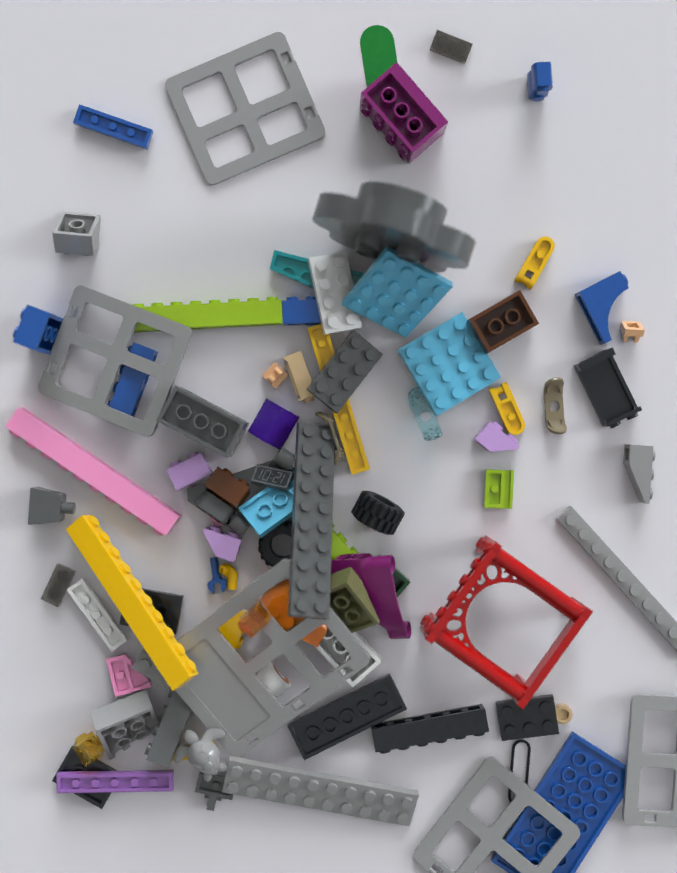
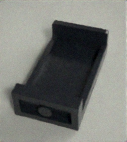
(607, 388)

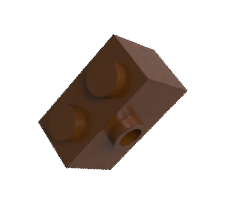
(227, 488)

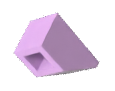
(494, 439)
(223, 544)

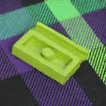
(498, 488)

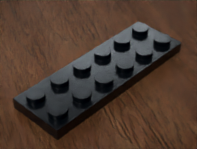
(346, 716)

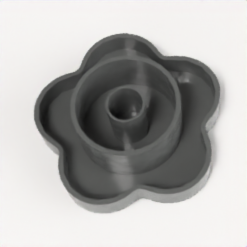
(396, 219)

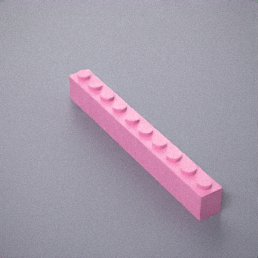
(93, 471)

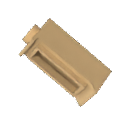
(299, 376)

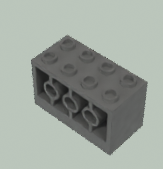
(202, 421)

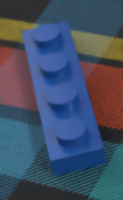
(113, 127)

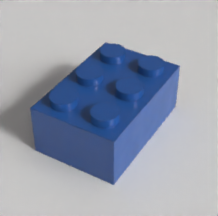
(37, 329)

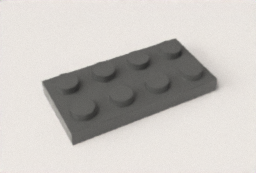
(344, 371)

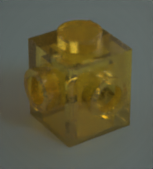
(88, 748)

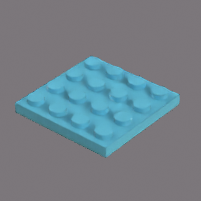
(396, 293)
(448, 364)

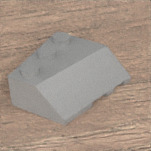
(124, 722)

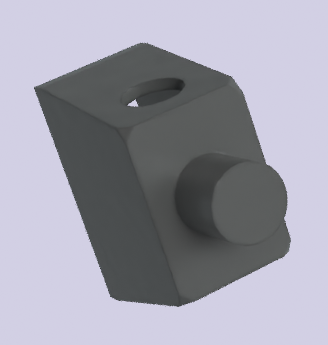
(48, 506)

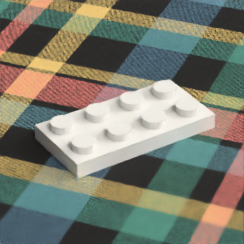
(331, 284)

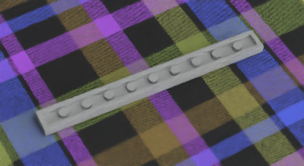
(619, 574)

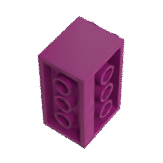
(402, 113)

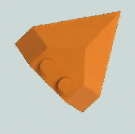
(276, 603)

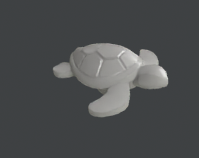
(202, 753)

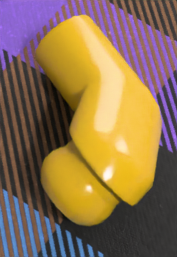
(232, 575)

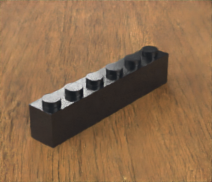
(430, 728)

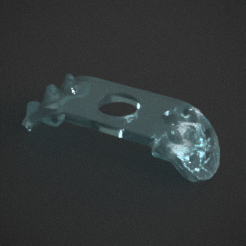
(429, 429)

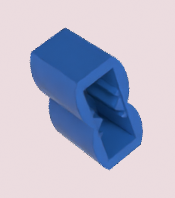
(539, 80)

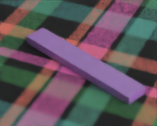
(115, 781)

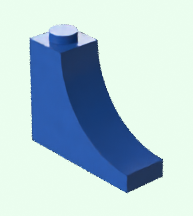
(597, 302)

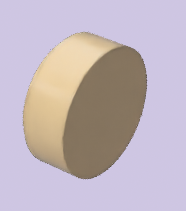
(563, 713)

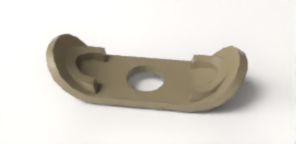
(554, 392)
(329, 420)

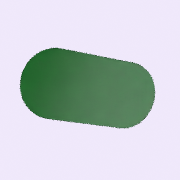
(377, 52)

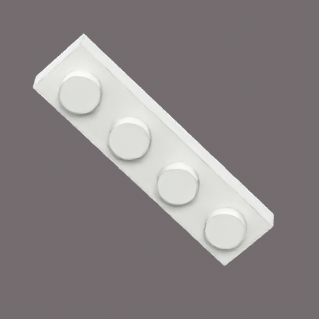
(97, 614)

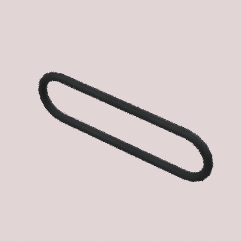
(512, 762)

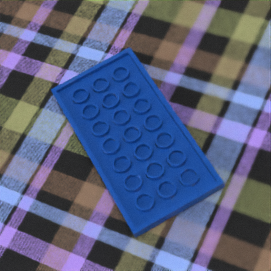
(582, 786)

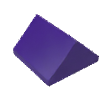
(273, 424)

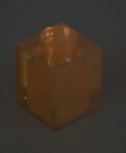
(254, 620)

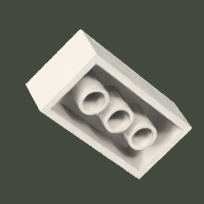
(337, 654)

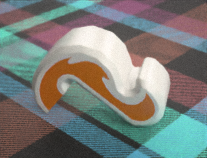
(273, 680)

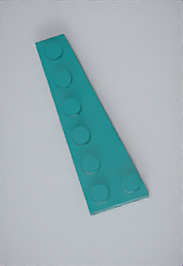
(298, 268)

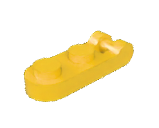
(535, 261)
(507, 409)

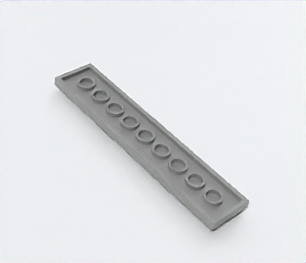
(320, 791)

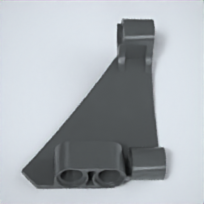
(224, 513)

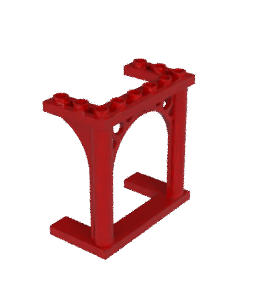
(435, 626)

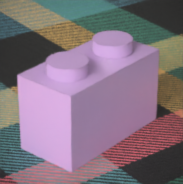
(189, 471)

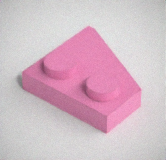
(123, 677)

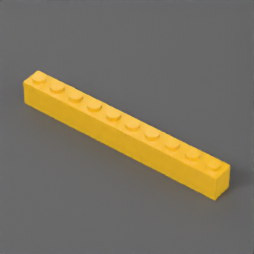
(132, 602)

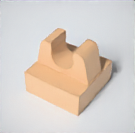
(631, 328)
(275, 375)

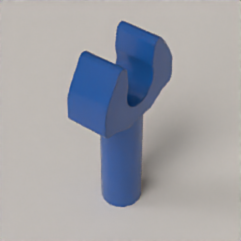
(216, 576)

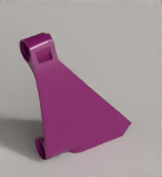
(378, 581)

